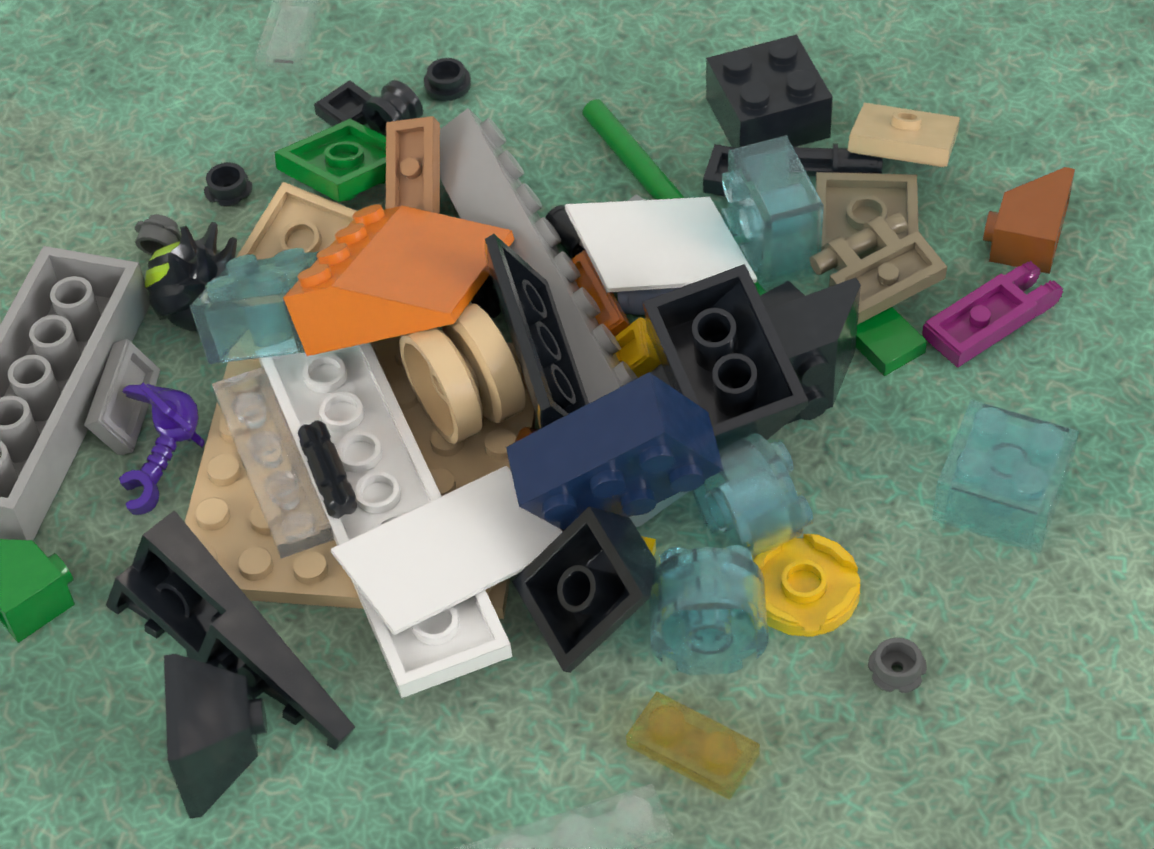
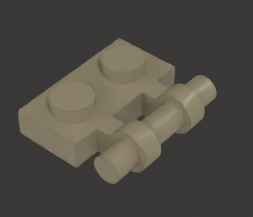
(889, 274)

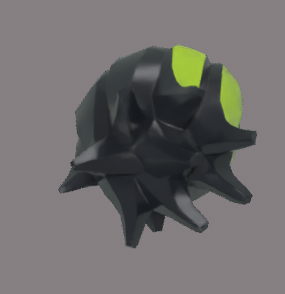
(182, 270)

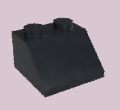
(819, 341)
(587, 584)

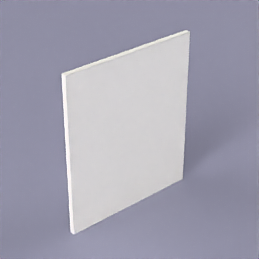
(655, 242)

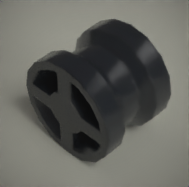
(394, 104)

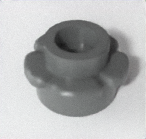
(156, 233)
(897, 652)

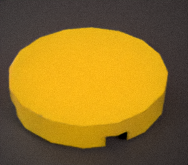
(804, 602)

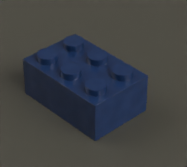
(616, 454)

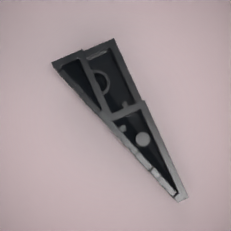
(200, 606)

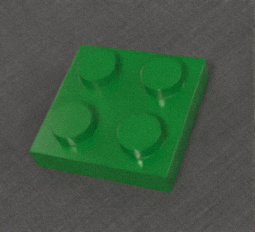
(337, 160)

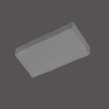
(112, 414)

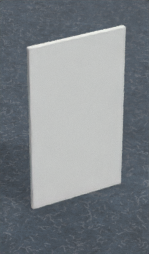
(445, 551)

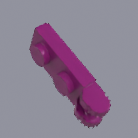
(990, 314)

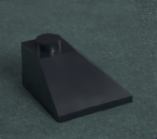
(208, 729)

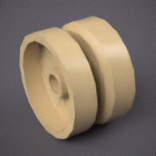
(463, 374)

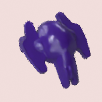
(175, 420)

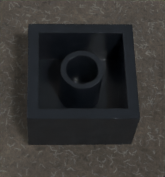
(769, 94)

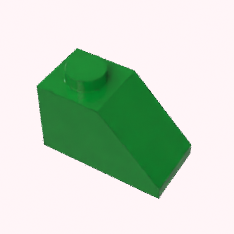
(31, 587)

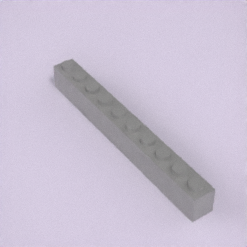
(488, 191)

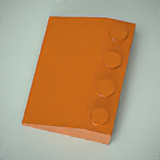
(390, 277)

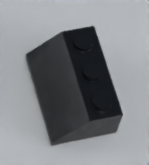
(725, 355)

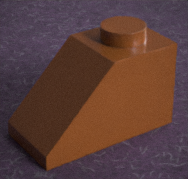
(1030, 221)

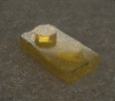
(693, 745)

